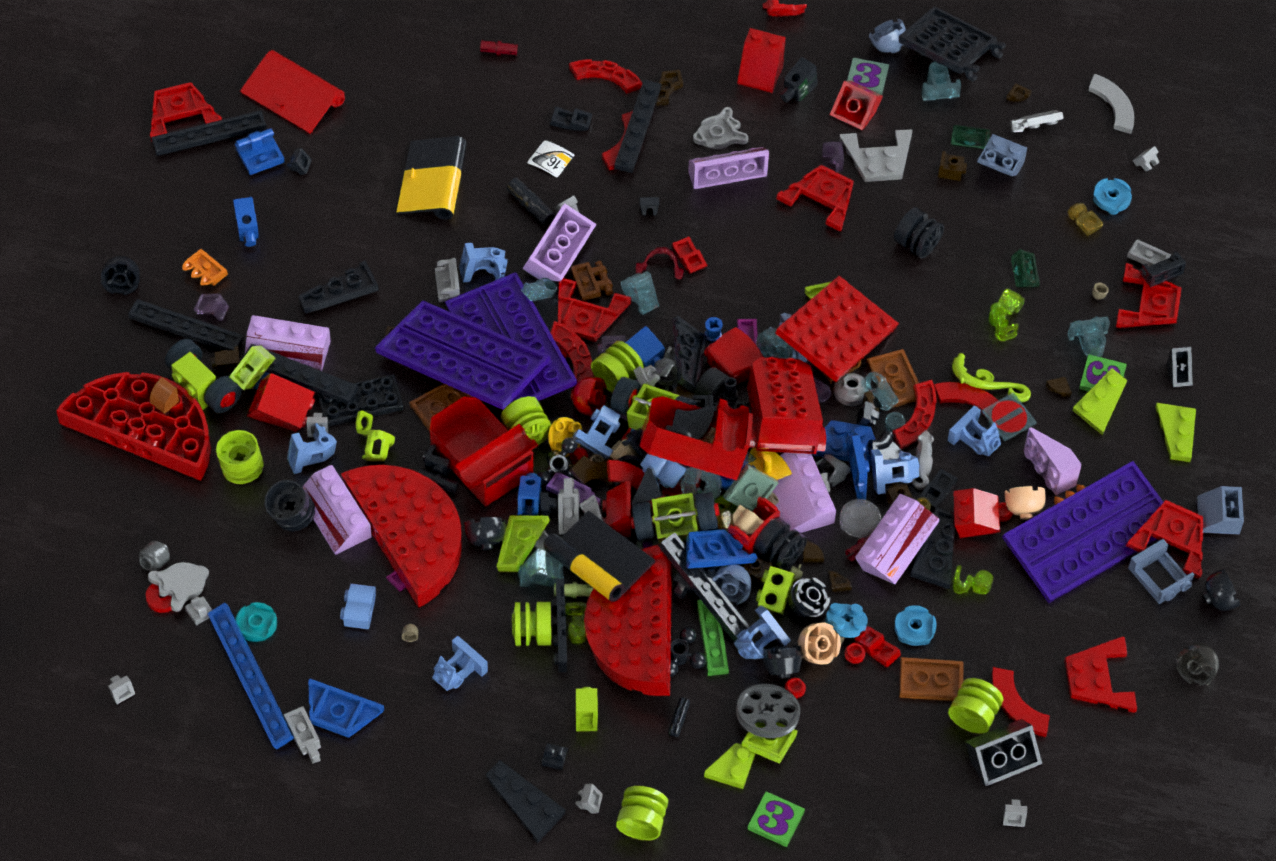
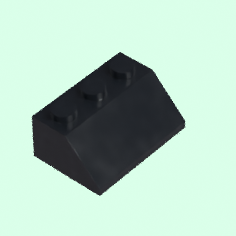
(1004, 752)

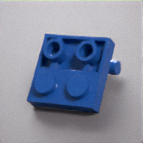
(259, 151)

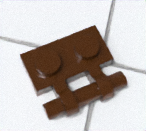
(586, 282)

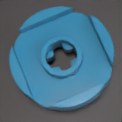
(1112, 204)
(840, 613)
(911, 636)

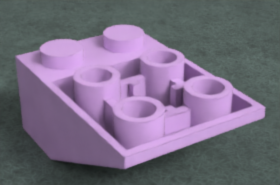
(1053, 461)

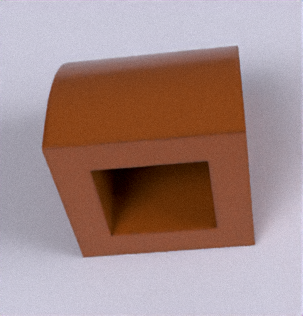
(164, 395)

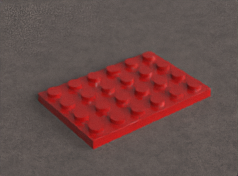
(836, 328)

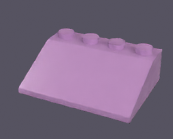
(803, 495)

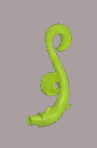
(987, 380)

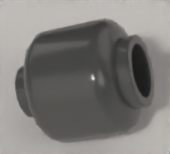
(154, 556)

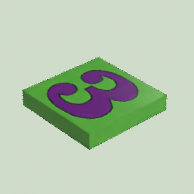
(1096, 369)
(776, 819)

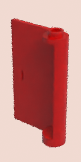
(285, 83)

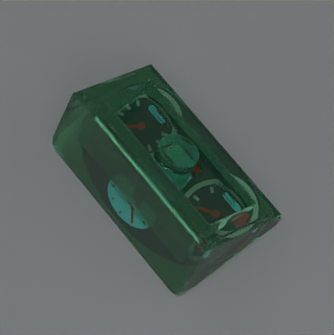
(970, 136)
(1025, 269)

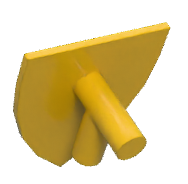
(770, 463)

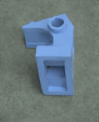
(482, 258)
(968, 427)
(593, 439)
(305, 453)
(883, 469)
(770, 631)
(465, 658)

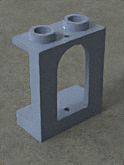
(1159, 553)

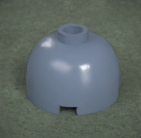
(887, 36)
(733, 582)

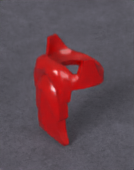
(776, 9)

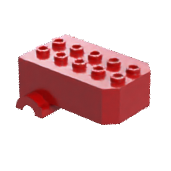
(785, 407)
(481, 448)
(721, 457)

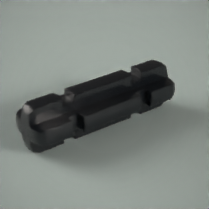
(679, 717)

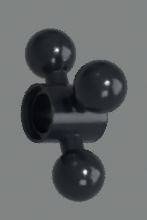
(568, 445)
(696, 659)

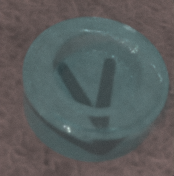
(894, 421)

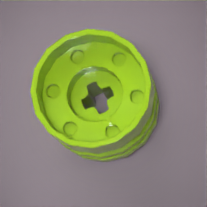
(616, 363)
(529, 415)
(239, 457)
(532, 623)
(975, 705)
(642, 813)

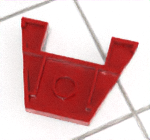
(179, 103)
(826, 188)
(1157, 304)
(585, 318)
(1178, 528)
(1090, 676)

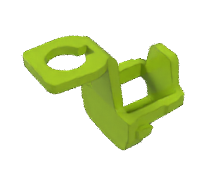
(386, 438)

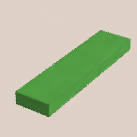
(712, 642)

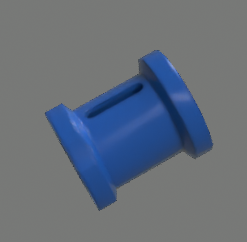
(713, 329)

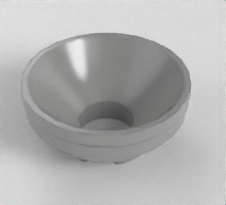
(850, 395)

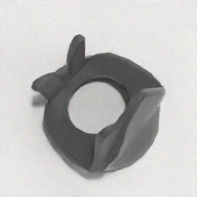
(663, 368)
(841, 469)

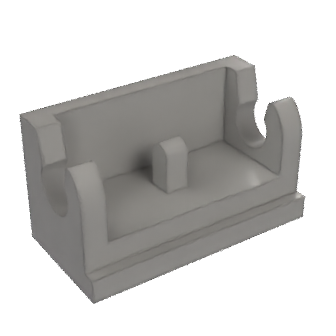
(447, 280)

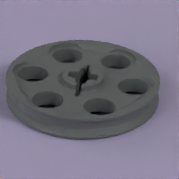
(769, 704)

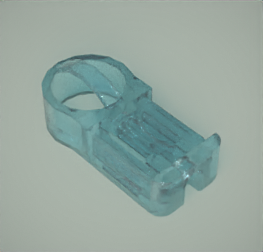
(540, 289)
(882, 392)

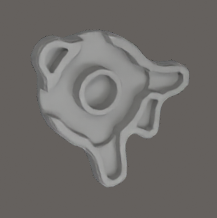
(720, 131)
(181, 582)

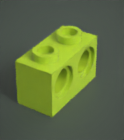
(252, 367)
(781, 591)
(586, 709)

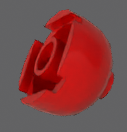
(588, 395)

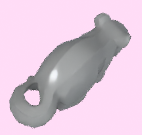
(924, 453)

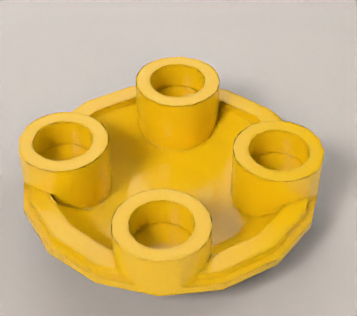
(561, 429)

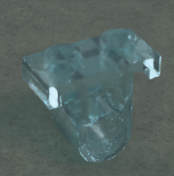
(940, 84)
(641, 291)
(1090, 333)
(540, 570)

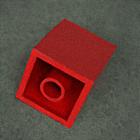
(761, 60)
(281, 403)

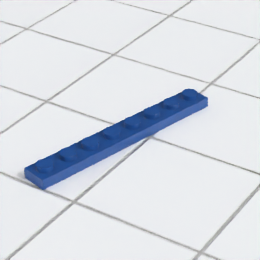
(250, 676)

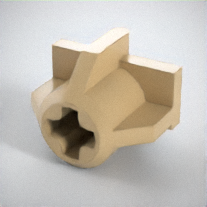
(620, 450)
(746, 520)

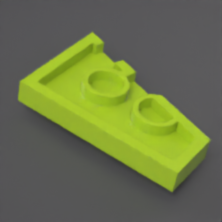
(1101, 400)
(1178, 429)
(519, 540)

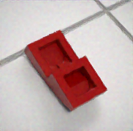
(688, 255)
(877, 647)

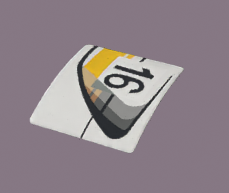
(551, 158)

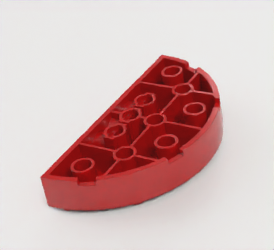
(121, 414)
(411, 524)
(634, 632)

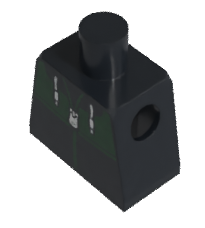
(799, 81)

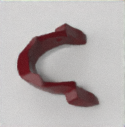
(663, 250)

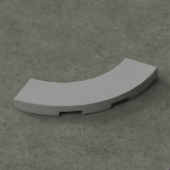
(1118, 100)

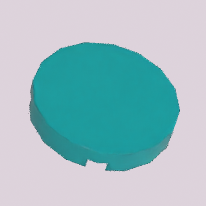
(256, 621)

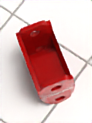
(733, 354)
(765, 514)

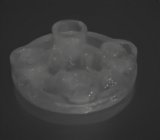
(859, 517)

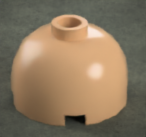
(1025, 501)
(819, 643)

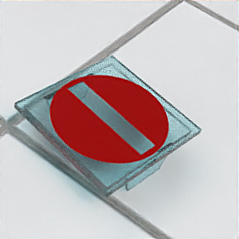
(1009, 416)

